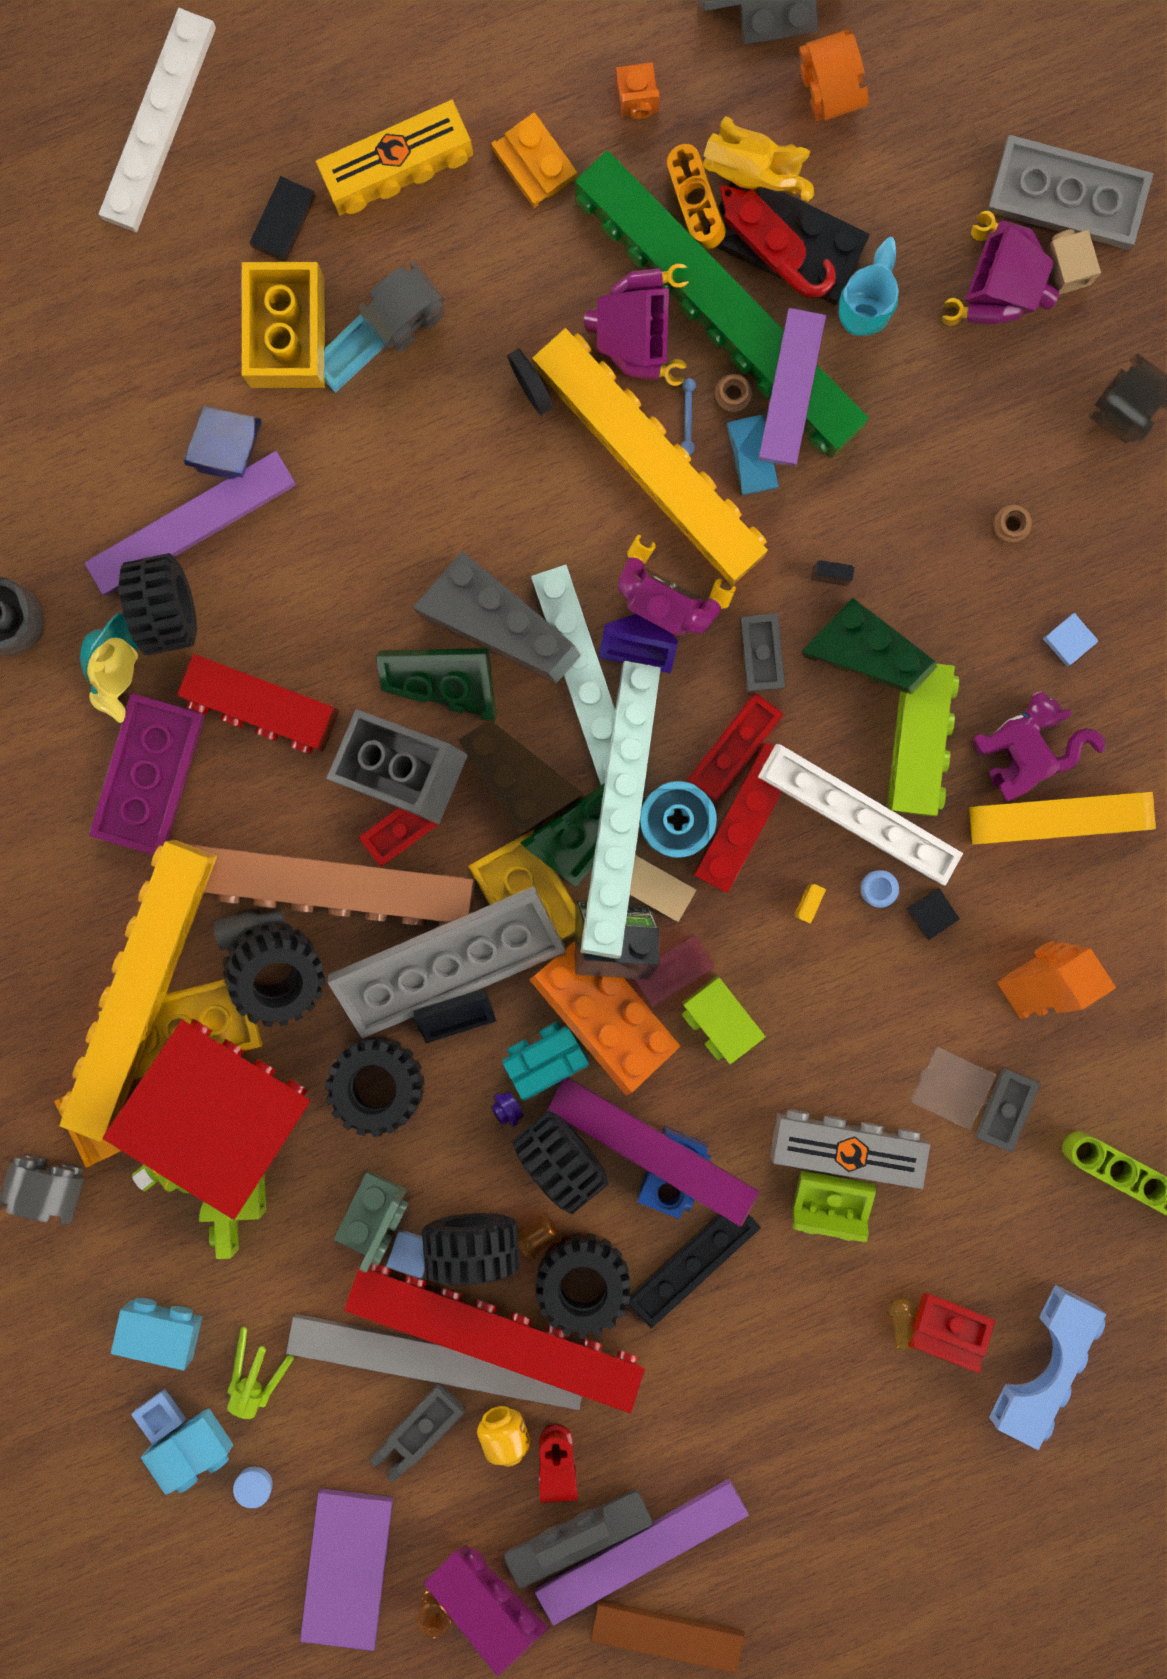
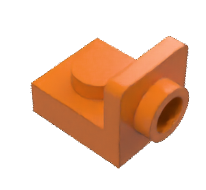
(637, 90)

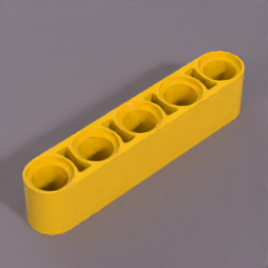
(1062, 818)

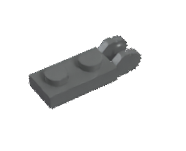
(420, 1430)

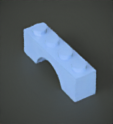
(1030, 1408)

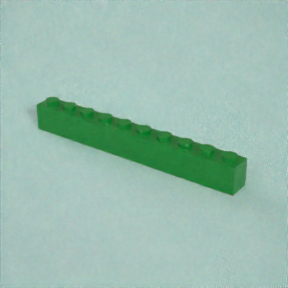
(711, 295)

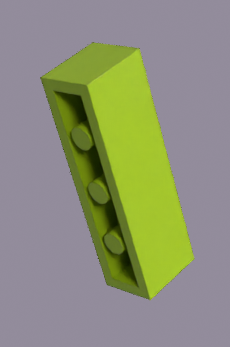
(921, 743)

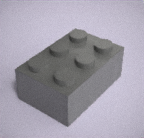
(397, 766)

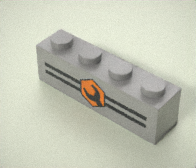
(850, 1150)

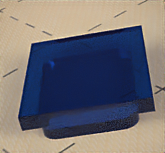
(222, 443)

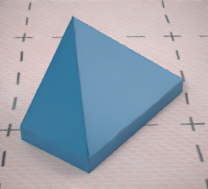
(746, 442)

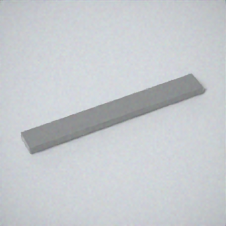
(414, 1359)

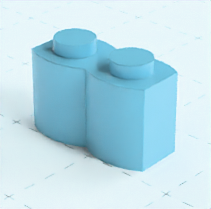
(187, 1452)

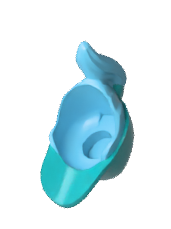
(871, 294)

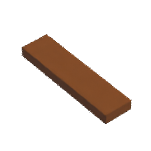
(667, 1636)

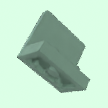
(372, 1212)

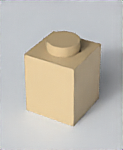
(1073, 261)

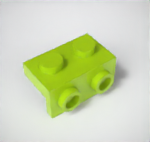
(832, 1206)

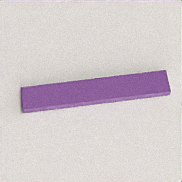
(195, 520)
(641, 1552)

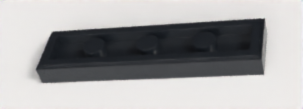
(689, 1267)

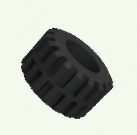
(157, 604)
(280, 1000)
(352, 1108)
(560, 1162)
(470, 1249)
(576, 1315)

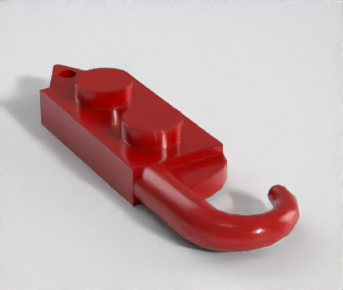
(772, 239)

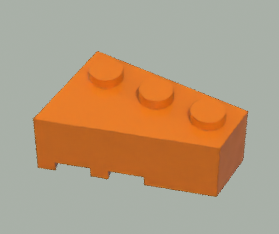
(1059, 978)

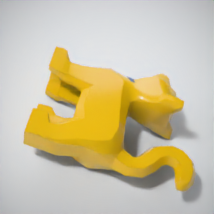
(756, 161)

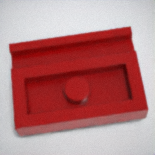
(951, 1333)

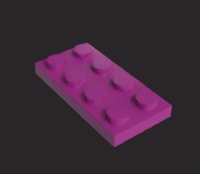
(147, 774)

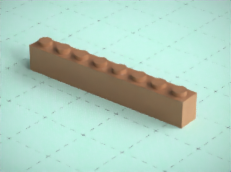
(338, 887)

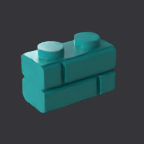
(545, 1060)

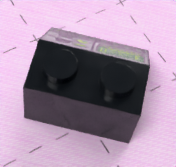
(639, 948)

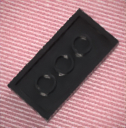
(822, 236)

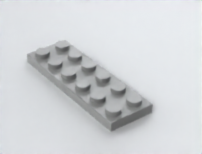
(447, 962)

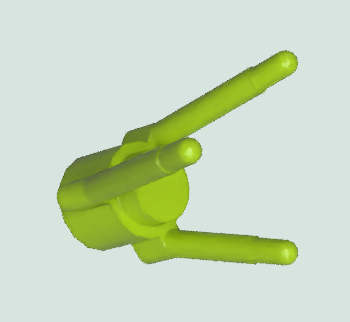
(247, 1394)

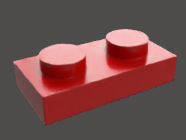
(395, 835)

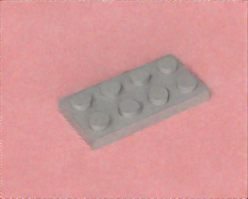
(1069, 192)

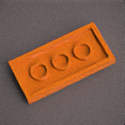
(607, 1020)

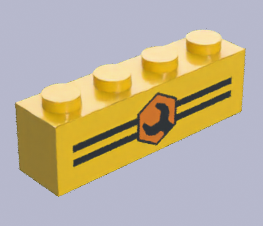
(396, 158)

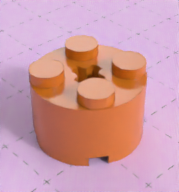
(833, 73)

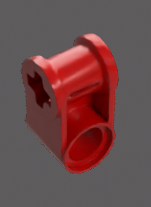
(557, 1468)

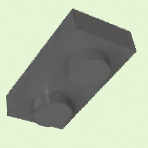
(762, 652)
(1007, 1109)

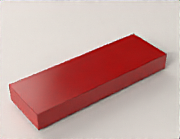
(735, 747)

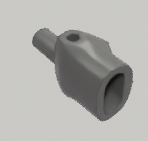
(229, 927)

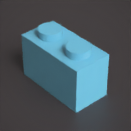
(157, 1333)

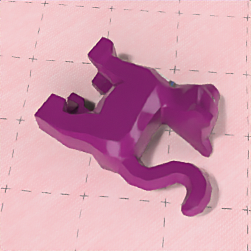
(1028, 752)

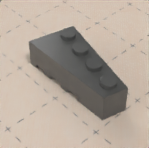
(490, 615)

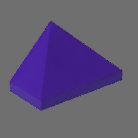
(638, 642)

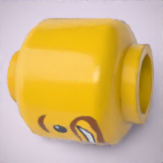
(503, 1436)

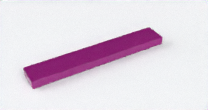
(654, 1151)

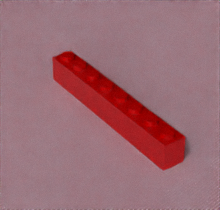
(496, 1339)

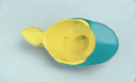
(108, 665)

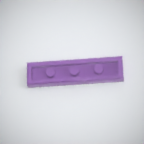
(792, 387)

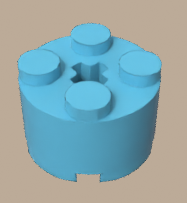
(692, 804)

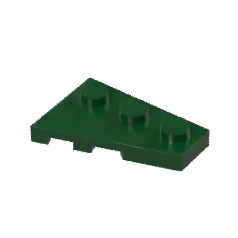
(870, 647)
(442, 676)
(570, 839)

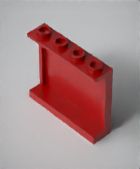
(208, 1118)

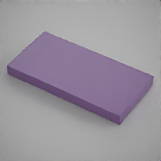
(346, 1569)

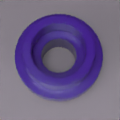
(506, 1109)

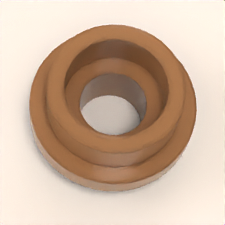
(737, 382)
(1023, 521)

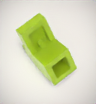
(224, 1232)

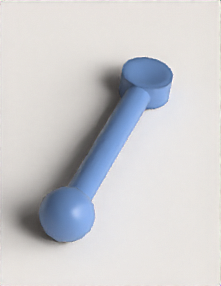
(688, 386)

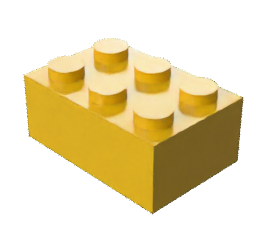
(283, 324)

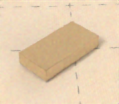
(660, 889)

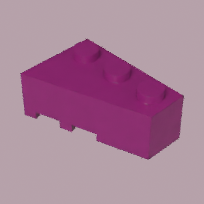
(485, 1609)

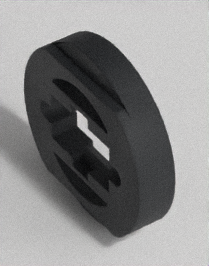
(530, 382)

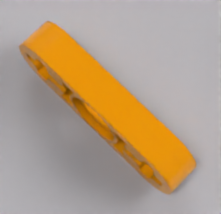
(683, 187)

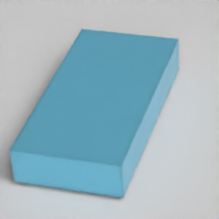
(350, 352)

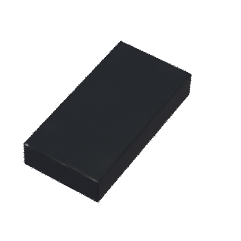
(282, 219)
(454, 1016)

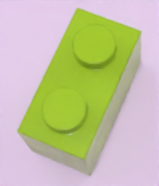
(722, 1020)

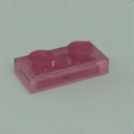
(676, 970)

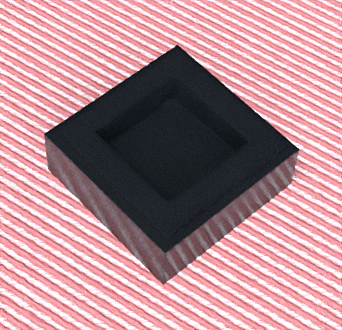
(832, 573)
(933, 914)

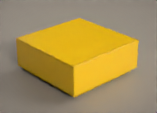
(809, 902)

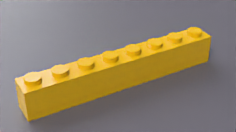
(649, 457)
(137, 988)

